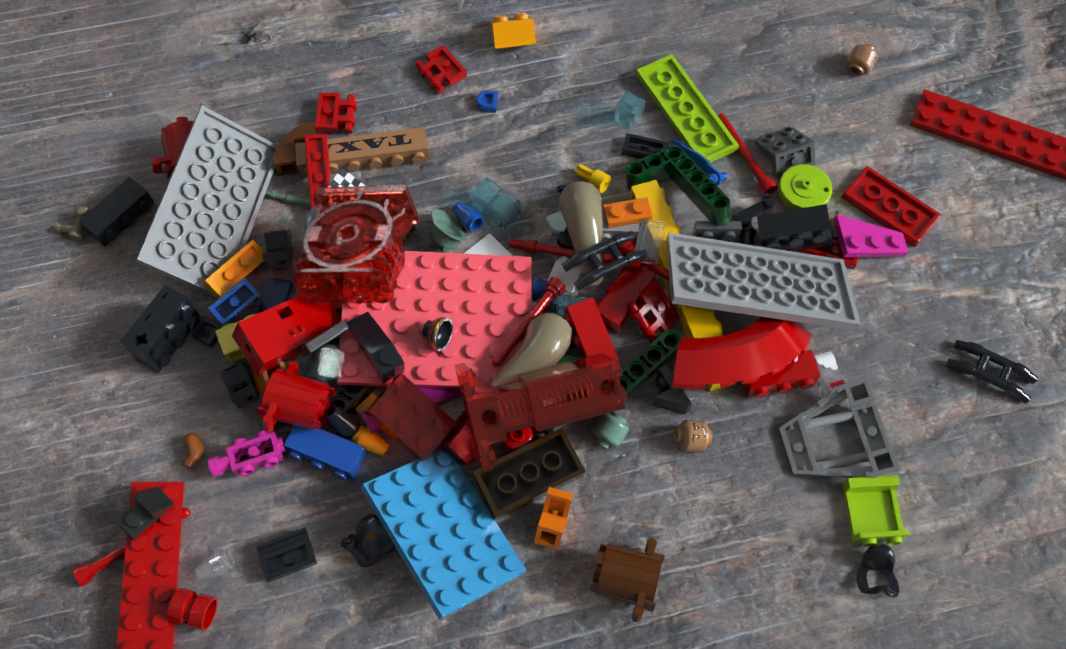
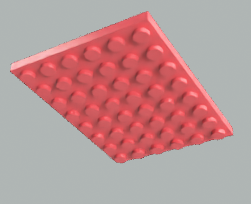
(479, 294)

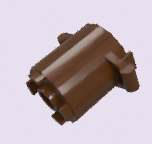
(628, 575)

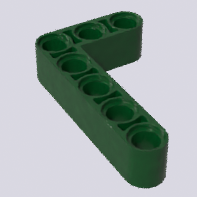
(687, 175)
(643, 364)

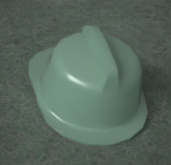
(446, 230)

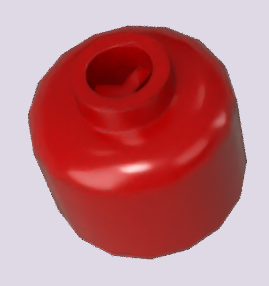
(517, 439)

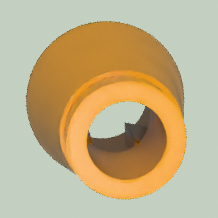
(371, 442)

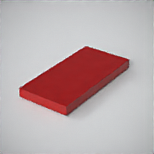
(890, 205)

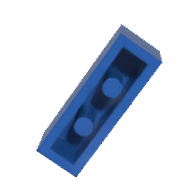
(326, 451)

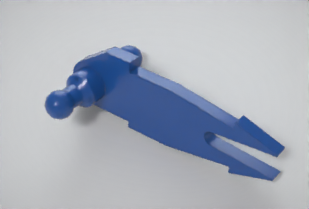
(716, 176)

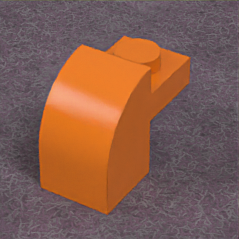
(553, 518)

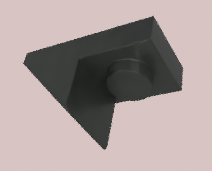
(673, 398)
(145, 512)

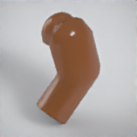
(195, 449)

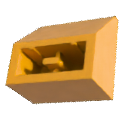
(512, 31)

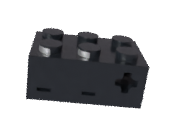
(161, 329)

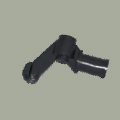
(745, 216)

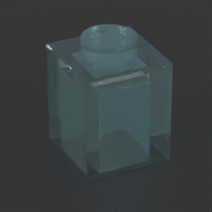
(629, 110)

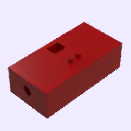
(281, 331)

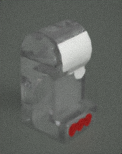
(830, 373)

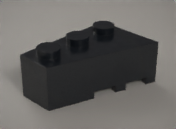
(796, 229)

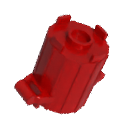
(173, 140)
(294, 400)

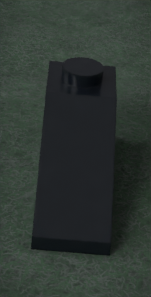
(377, 347)

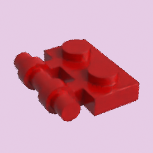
(445, 64)
(328, 113)
(658, 307)

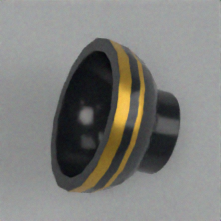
(438, 332)

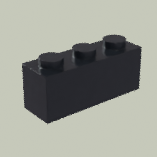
(116, 211)

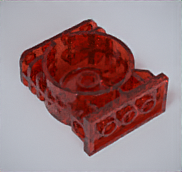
(355, 244)

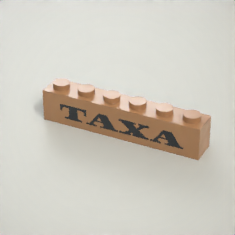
(371, 150)

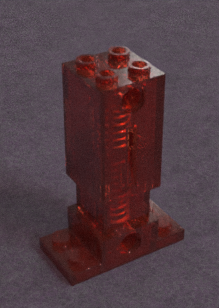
(538, 399)

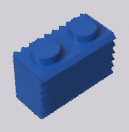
(234, 302)

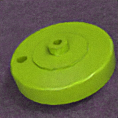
(804, 187)

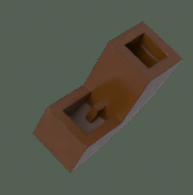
(285, 153)

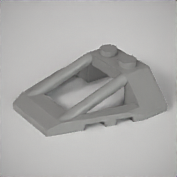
(870, 427)

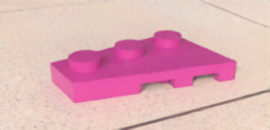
(868, 240)

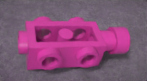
(253, 449)

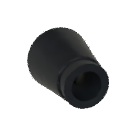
(343, 421)

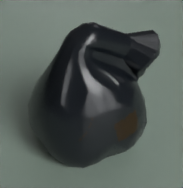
(369, 543)

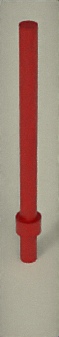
(533, 246)

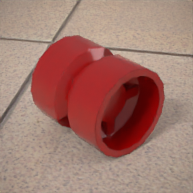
(192, 609)

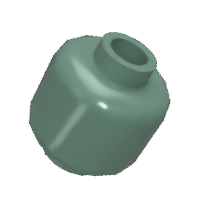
(610, 430)

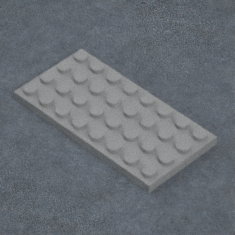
(208, 200)
(760, 281)

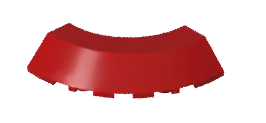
(739, 355)

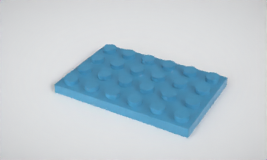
(443, 532)

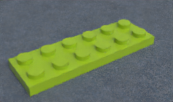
(686, 109)

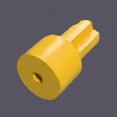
(597, 178)

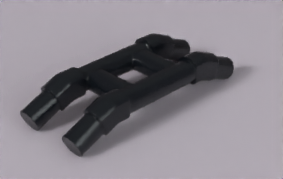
(600, 270)
(979, 370)

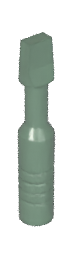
(294, 199)

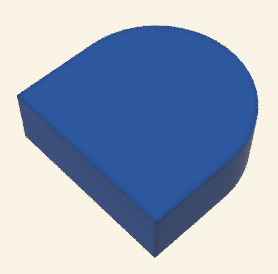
(487, 101)

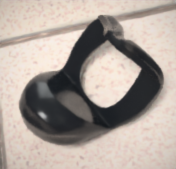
(879, 558)

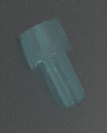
(566, 300)

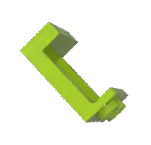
(874, 510)

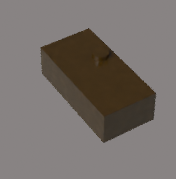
(528, 473)

